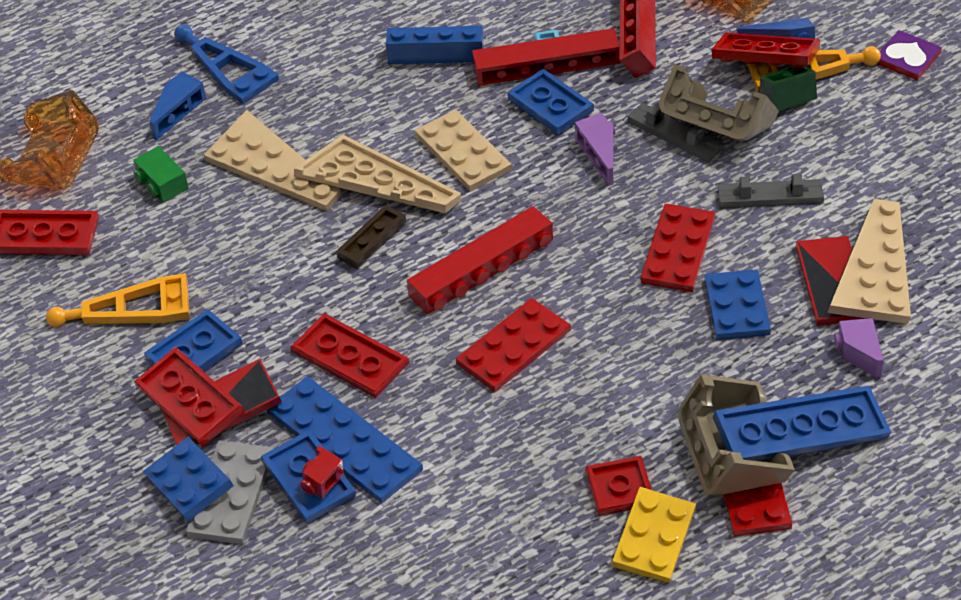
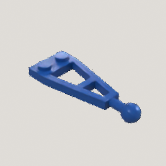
(242, 89)

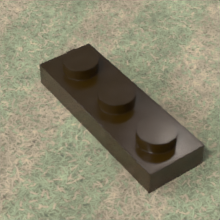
(371, 236)

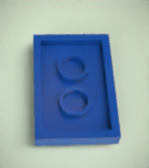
(550, 101)
(737, 304)
(202, 340)
(286, 467)
(188, 478)

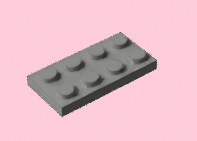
(232, 513)

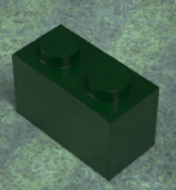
(790, 87)

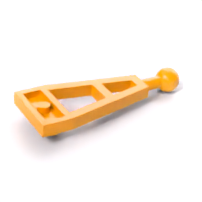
(841, 62)
(173, 305)

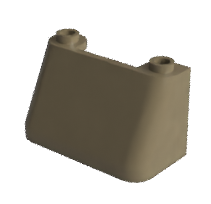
(686, 102)
(717, 468)

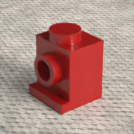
(321, 473)

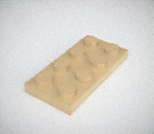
(463, 150)

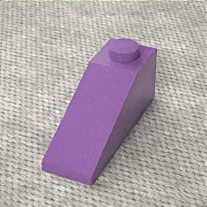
(596, 140)

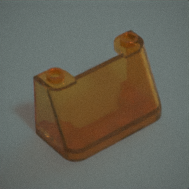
(58, 144)

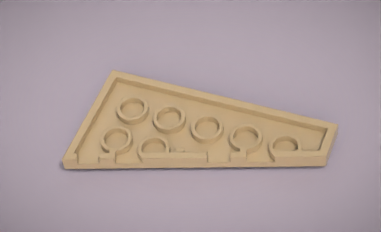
(263, 157)
(366, 171)
(876, 272)

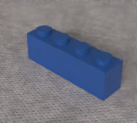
(433, 44)

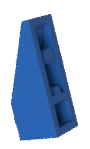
(789, 28)
(176, 101)

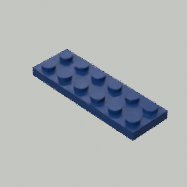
(802, 424)
(366, 453)

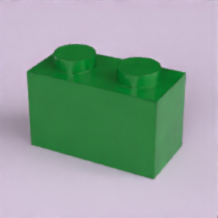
(160, 174)

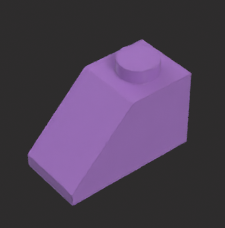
(860, 345)

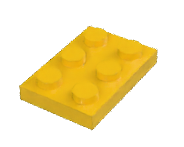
(654, 535)

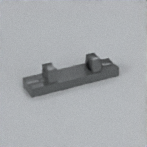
(675, 132)
(770, 193)

